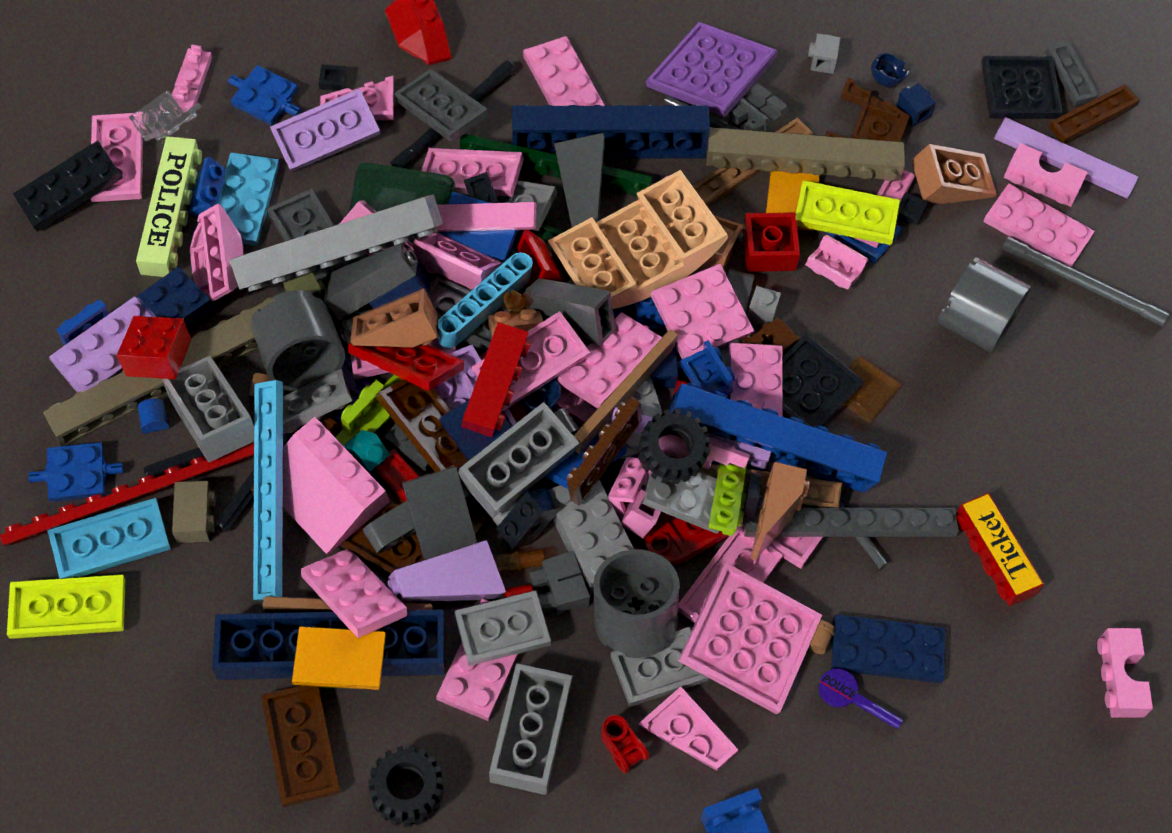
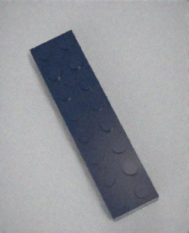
(627, 130)
(267, 643)

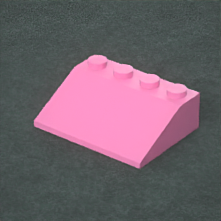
(327, 487)

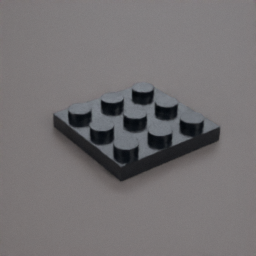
(1021, 87)
(815, 383)

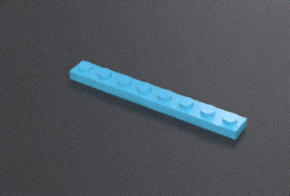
(268, 489)

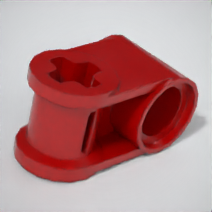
(626, 748)

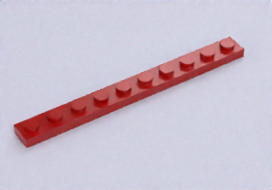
(122, 495)

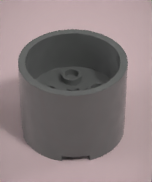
(984, 305)
(297, 339)
(636, 602)

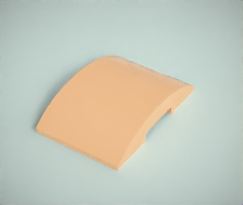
(643, 244)

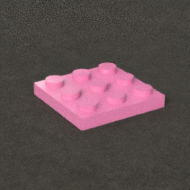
(702, 310)

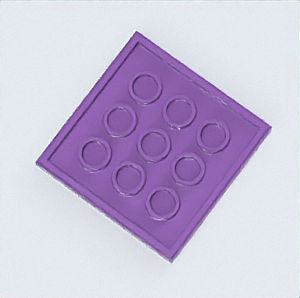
(712, 68)

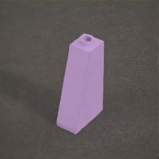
(454, 576)

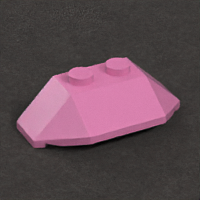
(211, 249)

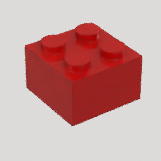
(770, 242)
(154, 347)

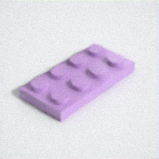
(325, 130)
(93, 353)

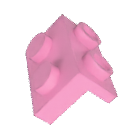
(837, 262)
(627, 485)

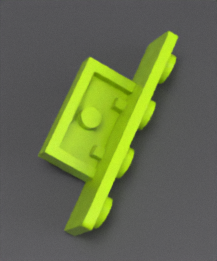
(366, 412)
(728, 499)

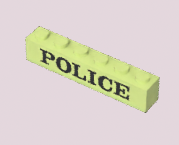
(168, 207)

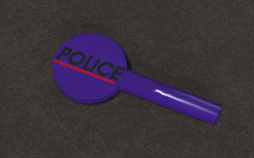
(840, 689)

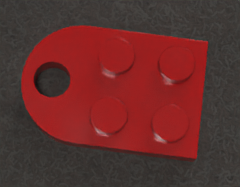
(682, 537)

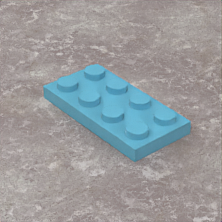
(248, 192)
(109, 539)

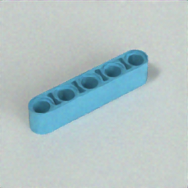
(479, 309)

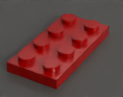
(418, 364)

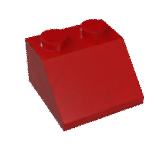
(543, 258)

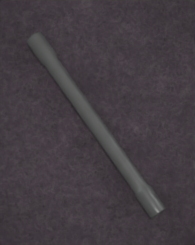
(1145, 310)

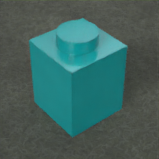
(367, 449)

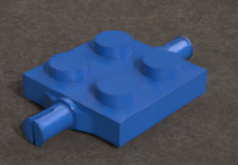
(264, 95)
(75, 472)

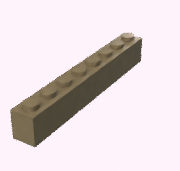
(805, 154)

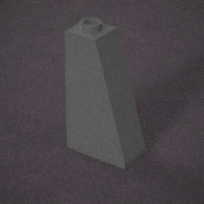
(581, 175)
(368, 279)
(585, 308)

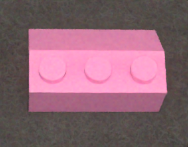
(453, 260)

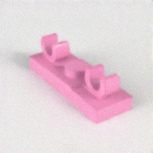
(191, 77)

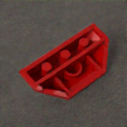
(419, 29)

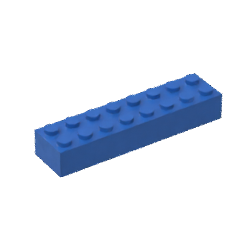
(788, 440)

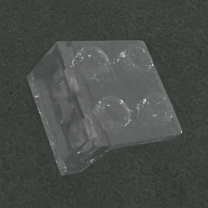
(162, 117)

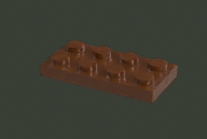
(418, 417)
(600, 456)
(300, 745)

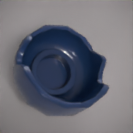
(888, 70)
(549, 394)

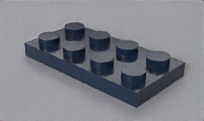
(888, 648)

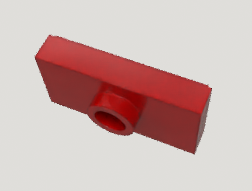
(395, 472)

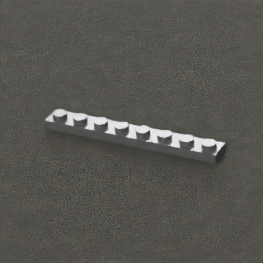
(865, 523)

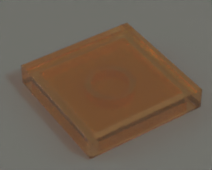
(875, 393)

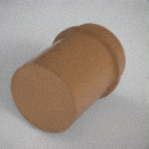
(821, 637)

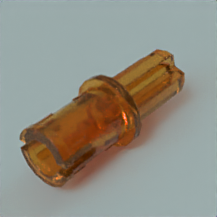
(514, 301)
(519, 560)

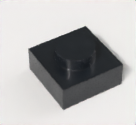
(332, 77)
(911, 208)

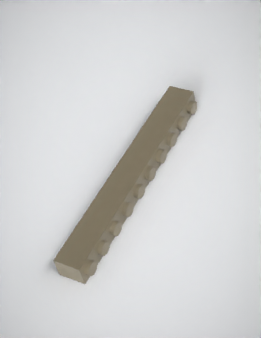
(121, 394)

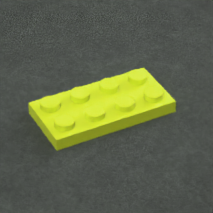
(847, 212)
(66, 606)

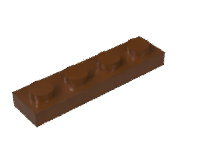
(1094, 113)

